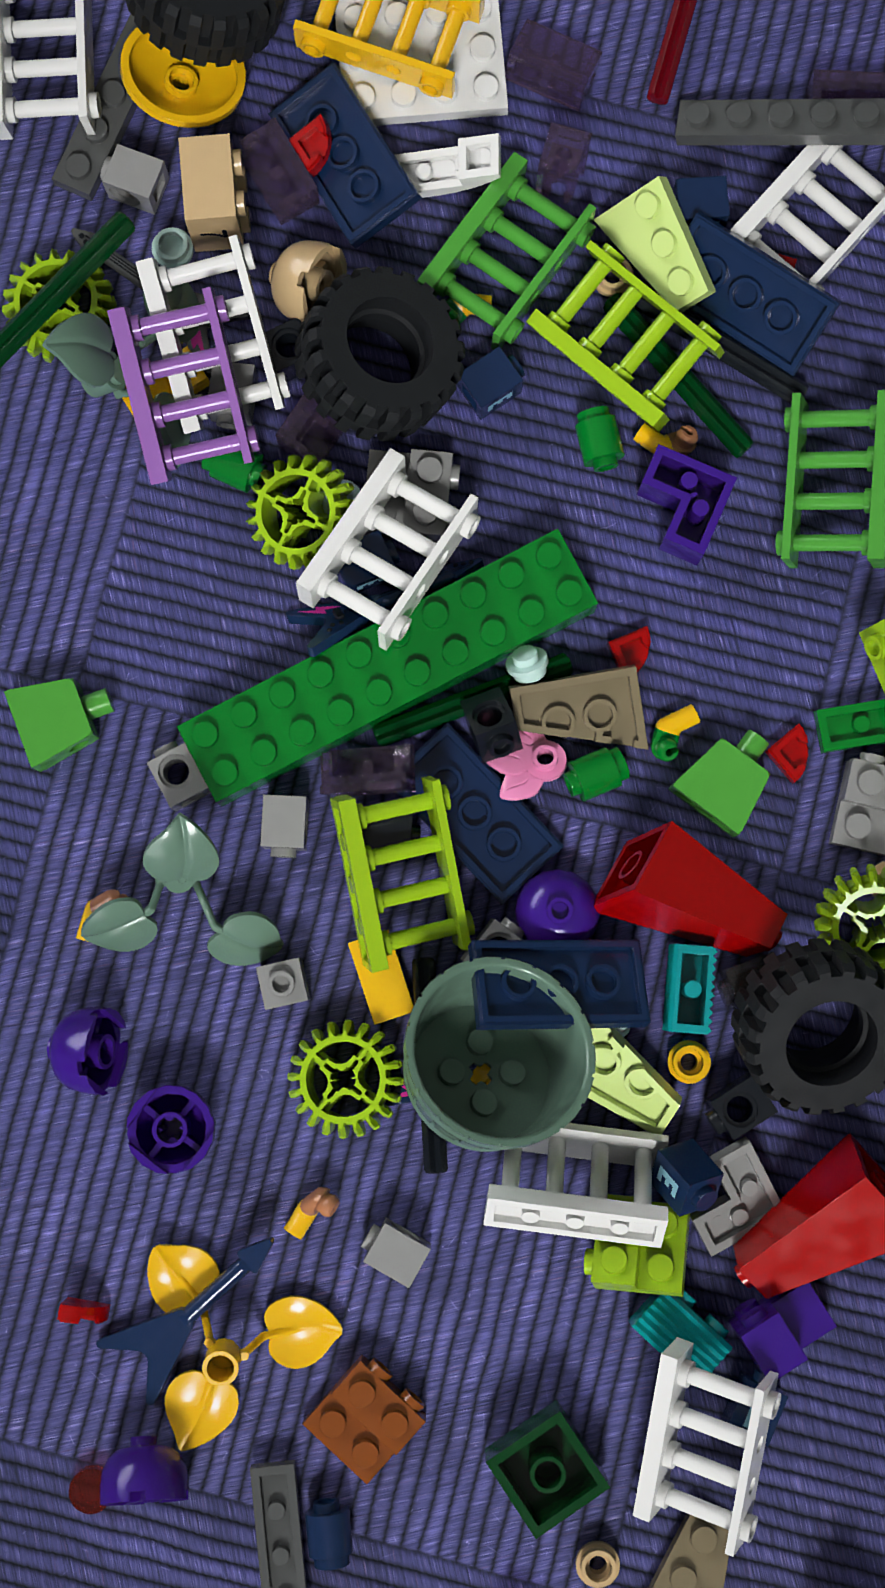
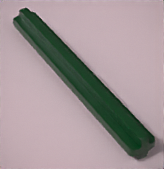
(64, 284)
(689, 388)
(450, 707)

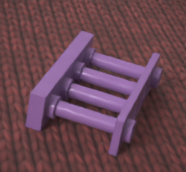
(141, 373)

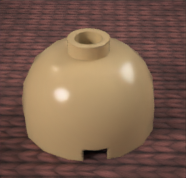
(303, 274)

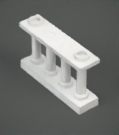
(87, 103)
(800, 179)
(159, 280)
(367, 514)
(576, 1214)
(663, 1452)

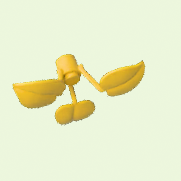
(206, 1400)

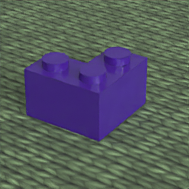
(695, 495)
(781, 1327)

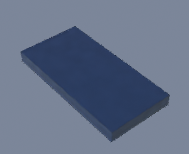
(362, 176)
(759, 297)
(489, 835)
(599, 974)

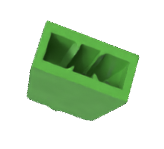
(56, 719)
(725, 782)

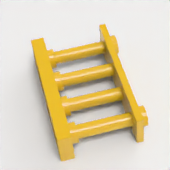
(430, 78)

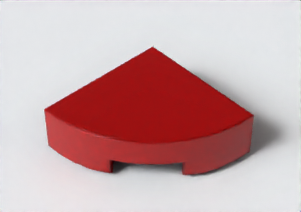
(313, 144)
(631, 648)
(791, 753)
(74, 1309)

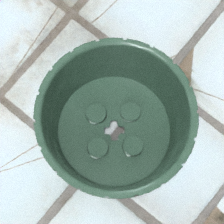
(534, 1073)

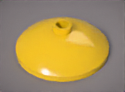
(152, 81)

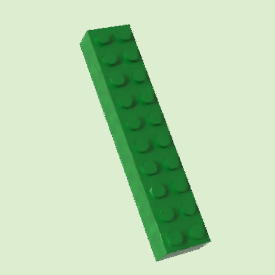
(361, 685)

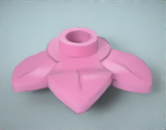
(523, 771)

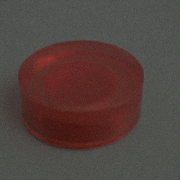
(85, 1490)

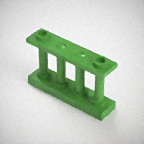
(489, 216)
(872, 500)

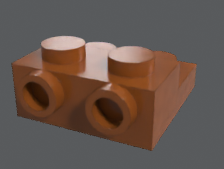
(366, 1418)

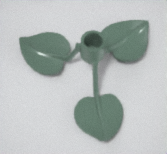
(85, 350)
(181, 860)

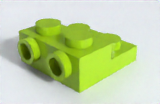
(642, 1267)

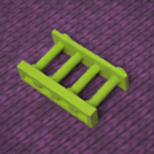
(587, 351)
(361, 860)

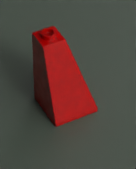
(688, 892)
(819, 1225)

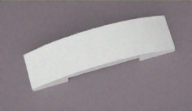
(454, 168)

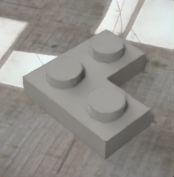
(746, 1198)

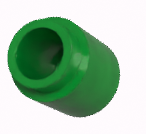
(599, 438)
(233, 472)
(596, 773)

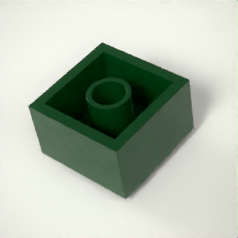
(546, 1469)

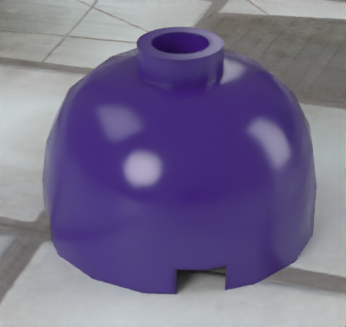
(557, 907)
(88, 1050)
(170, 1129)
(144, 1474)

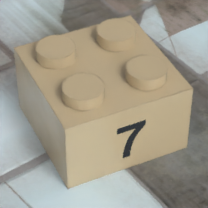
(213, 191)

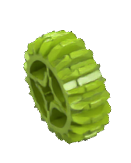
(35, 278)
(284, 541)
(846, 901)
(331, 1096)

